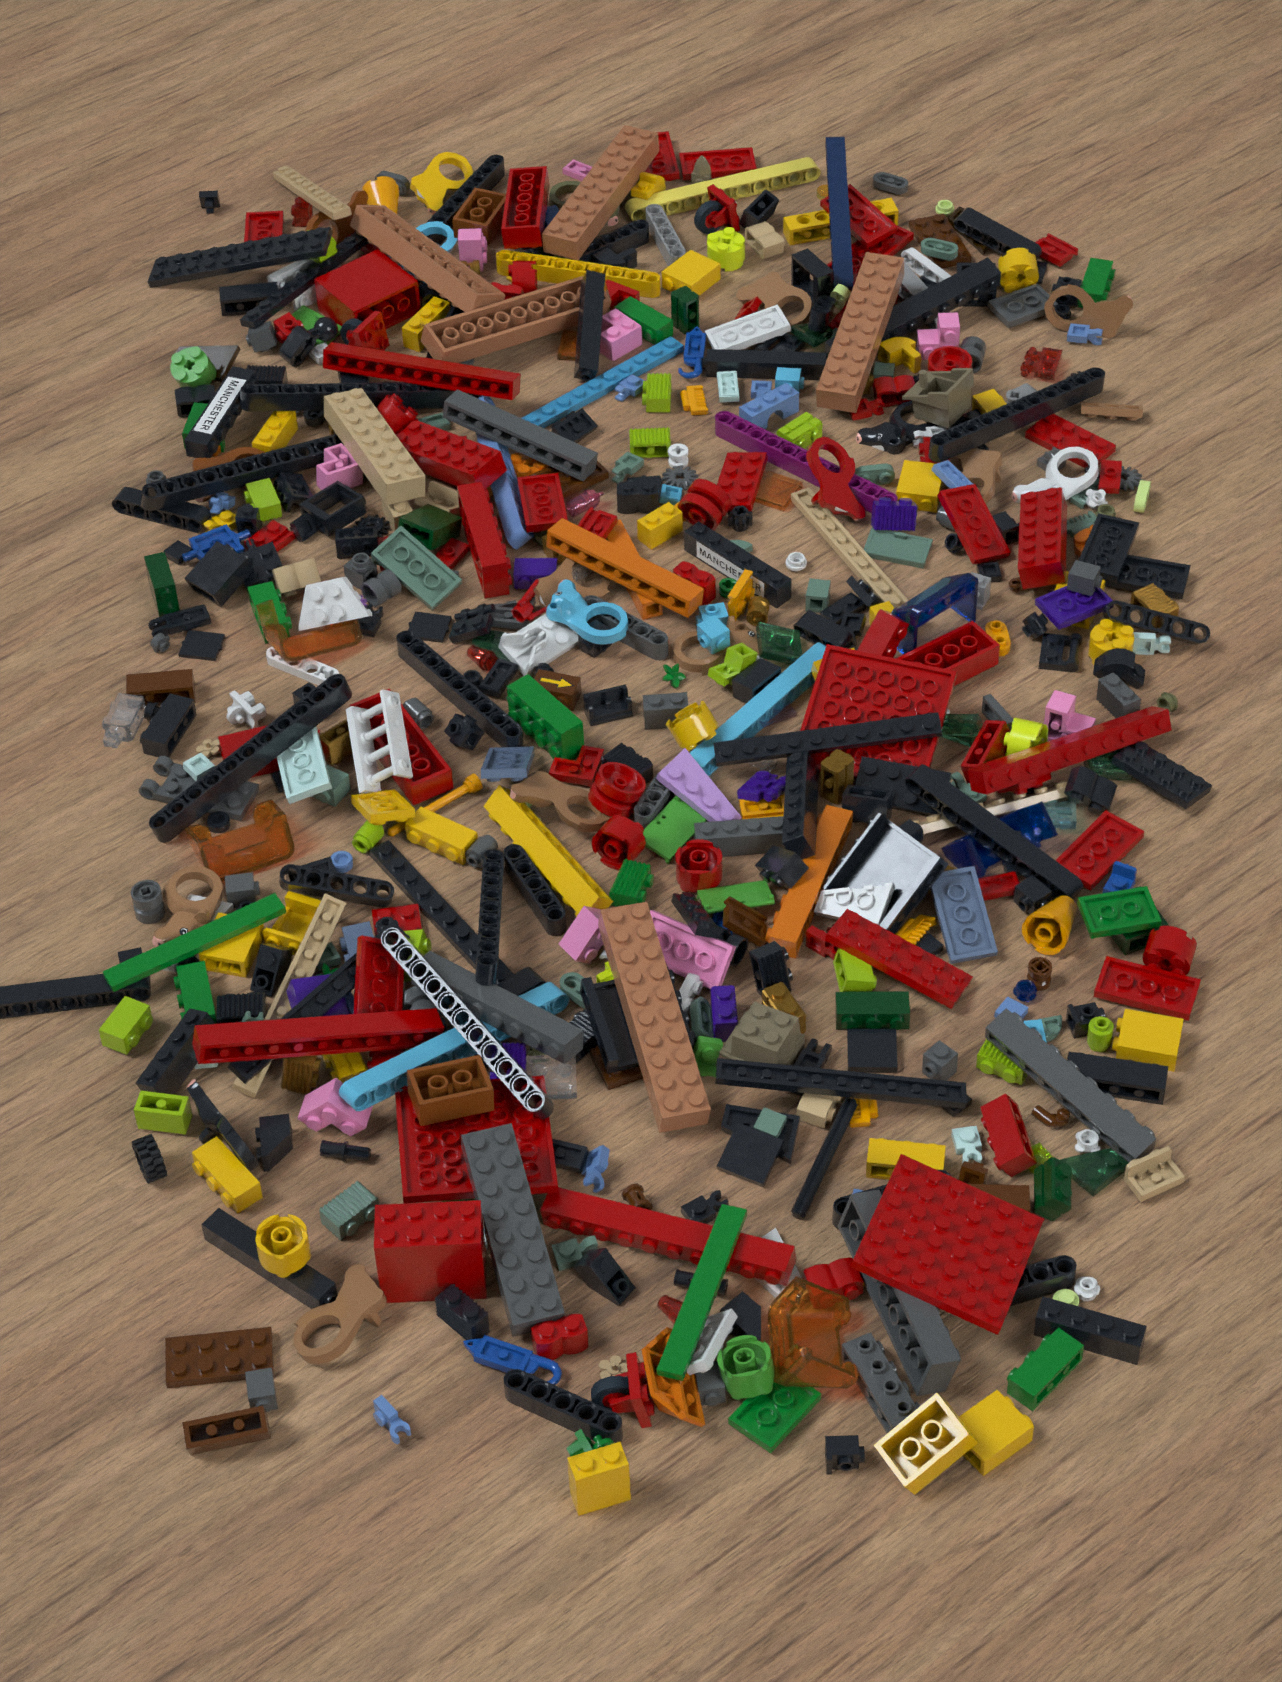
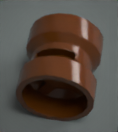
(1040, 972)

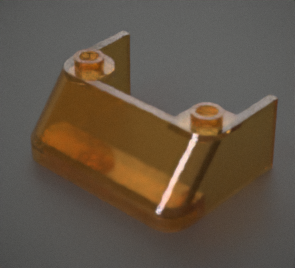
(309, 644)

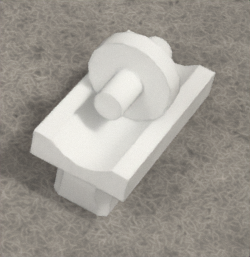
(242, 710)

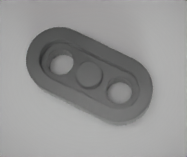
(401, 181)
(890, 183)

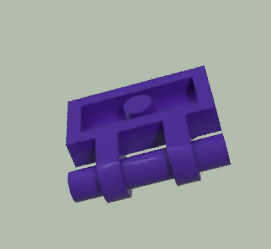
(762, 786)

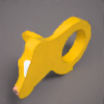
(432, 185)

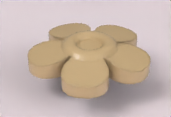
(209, 747)
(613, 1367)

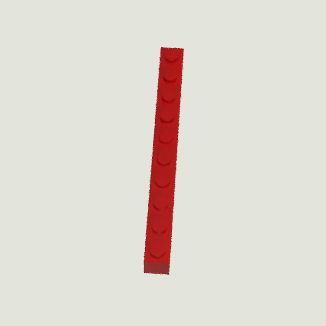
(421, 371)
(1069, 750)
(315, 1035)
(663, 1234)

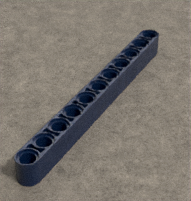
(839, 211)

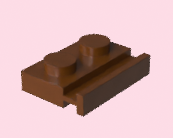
(744, 921)

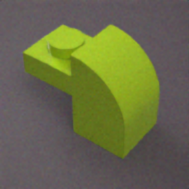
(736, 661)

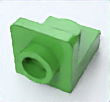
(706, 1053)

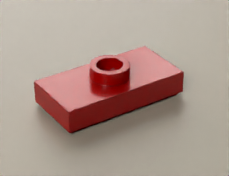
(1110, 476)
(453, 552)
(998, 885)

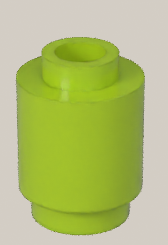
(367, 837)
(1100, 1034)

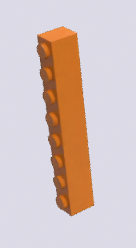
(624, 567)
(801, 899)

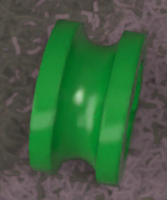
(726, 586)

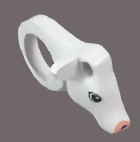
(1054, 479)

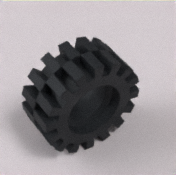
(149, 1158)

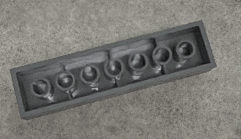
(512, 1228)
(911, 1323)

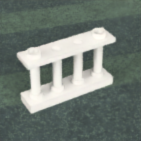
(287, 274)
(363, 746)

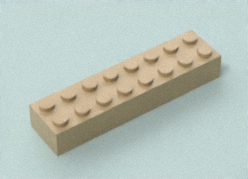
(374, 446)

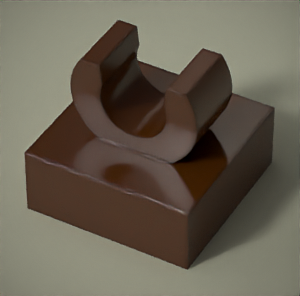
(973, 1173)

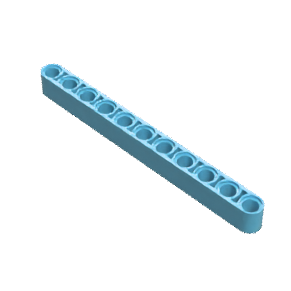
(745, 722)
(391, 1075)

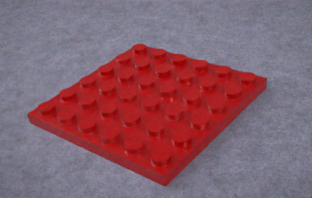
(874, 687)
(433, 1154)
(948, 1244)

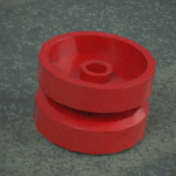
(949, 357)
(705, 503)
(616, 789)

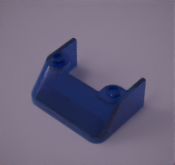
(952, 592)
(1030, 820)

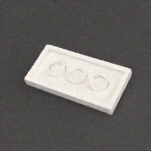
(749, 330)

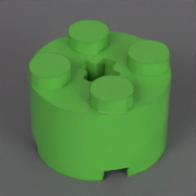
(192, 368)
(746, 1367)

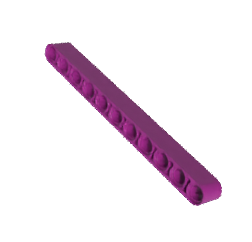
(789, 456)

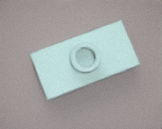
(728, 386)

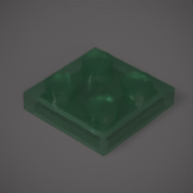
(778, 643)

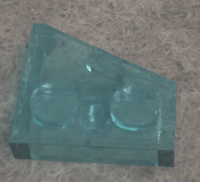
(1062, 814)

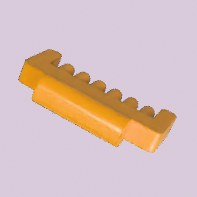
(694, 400)
(914, 929)
(865, 1110)

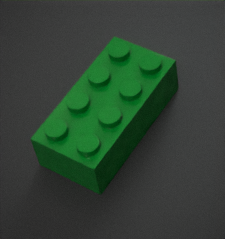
(545, 718)

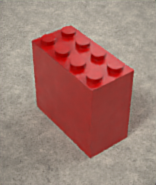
(366, 287)
(429, 1248)

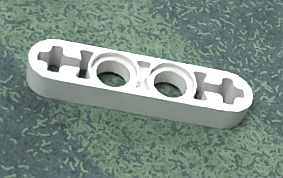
(923, 266)
(300, 670)

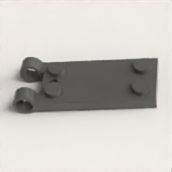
(234, 804)

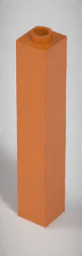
(646, 607)

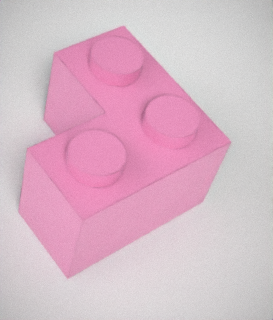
(472, 246)
(619, 335)
(945, 335)
(339, 467)
(1062, 718)
(583, 936)
(327, 1107)

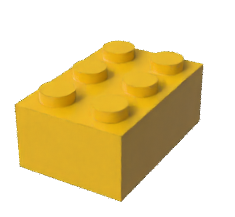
(925, 1443)

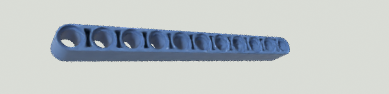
(507, 494)

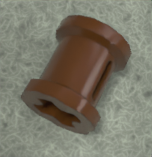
(636, 1198)

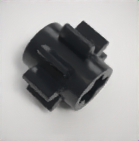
(740, 518)
(1035, 625)

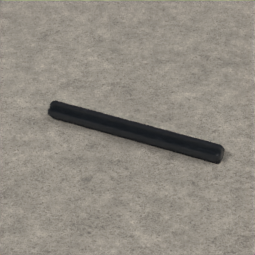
(824, 1158)

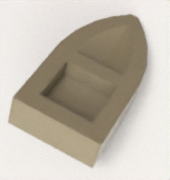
(701, 171)

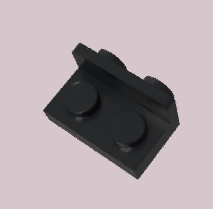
(575, 426)
(291, 489)
(356, 540)

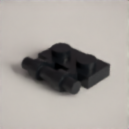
(472, 623)

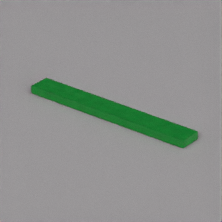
(194, 942)
(701, 1293)

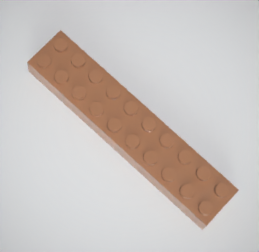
(600, 193)
(424, 258)
(506, 323)
(860, 332)
(653, 1017)

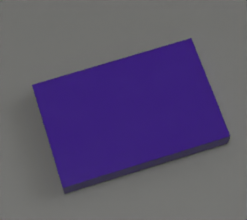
(1069, 607)

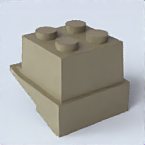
(941, 395)
(765, 1037)

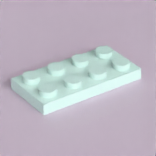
(304, 768)

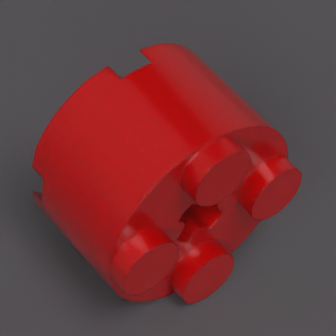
(523, 275)
(396, 413)
(618, 840)
(698, 865)
(1170, 950)

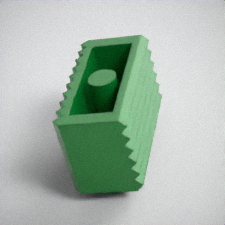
(631, 883)

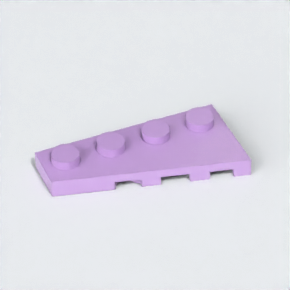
(695, 788)

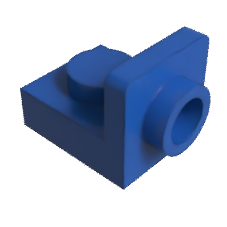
(1122, 878)

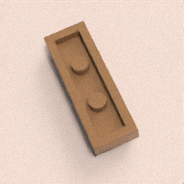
(1111, 411)

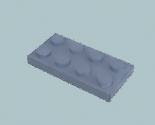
(507, 763)
(963, 916)

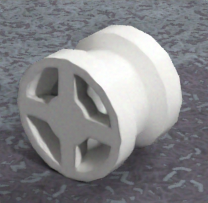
(678, 455)

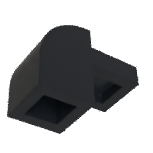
(625, 259)
(1122, 664)

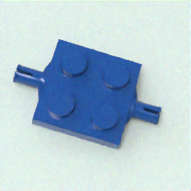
(202, 543)

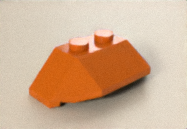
(671, 1395)

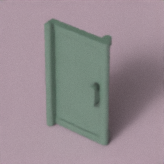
(898, 547)

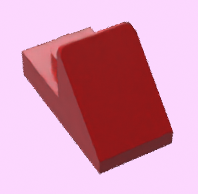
(619, 293)

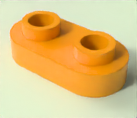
(999, 633)

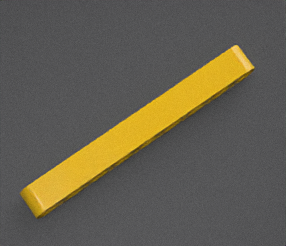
(560, 270)

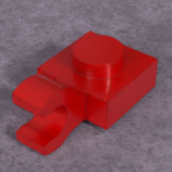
(749, 307)
(866, 409)
(816, 941)

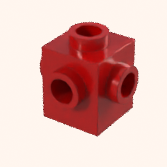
(284, 326)

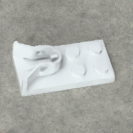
(537, 643)

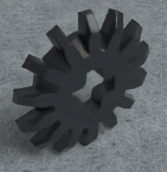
(374, 521)

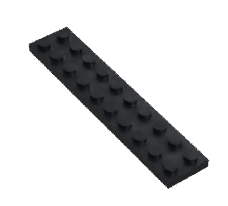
(240, 257)

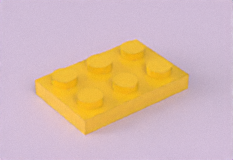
(383, 806)

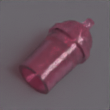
(583, 502)

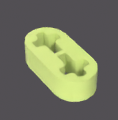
(841, 295)
(1142, 496)

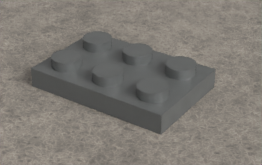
(1020, 305)

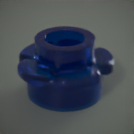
(1025, 990)

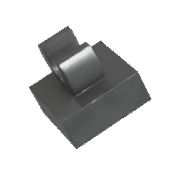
(1043, 460)

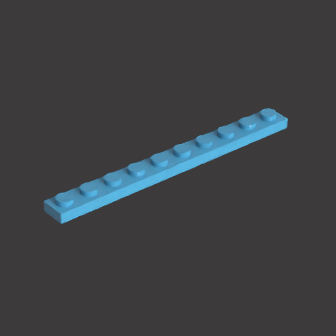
(605, 383)

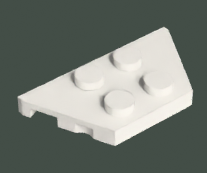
(330, 603)

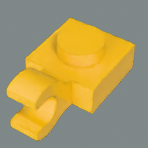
(221, 519)

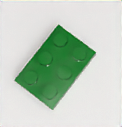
(1119, 912)
(773, 1416)

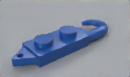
(694, 352)
(507, 1356)

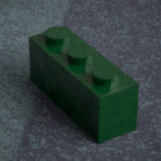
(872, 1010)

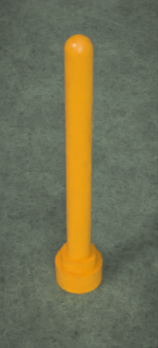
(471, 785)

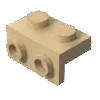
(440, 497)
(1153, 1174)

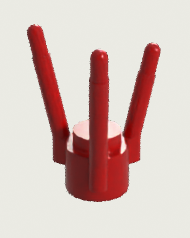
(524, 608)

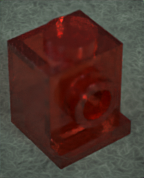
(302, 212)

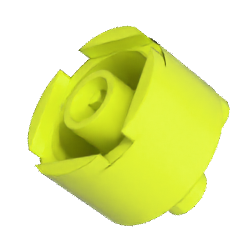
(726, 248)
(1025, 735)

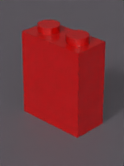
(231, 742)

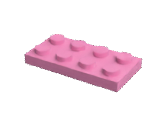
(692, 953)

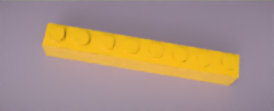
(546, 852)

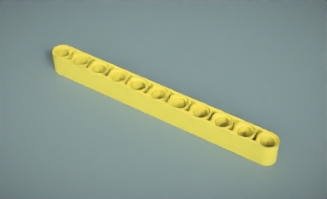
(734, 186)

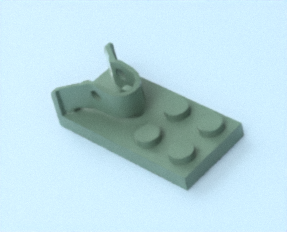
(416, 568)

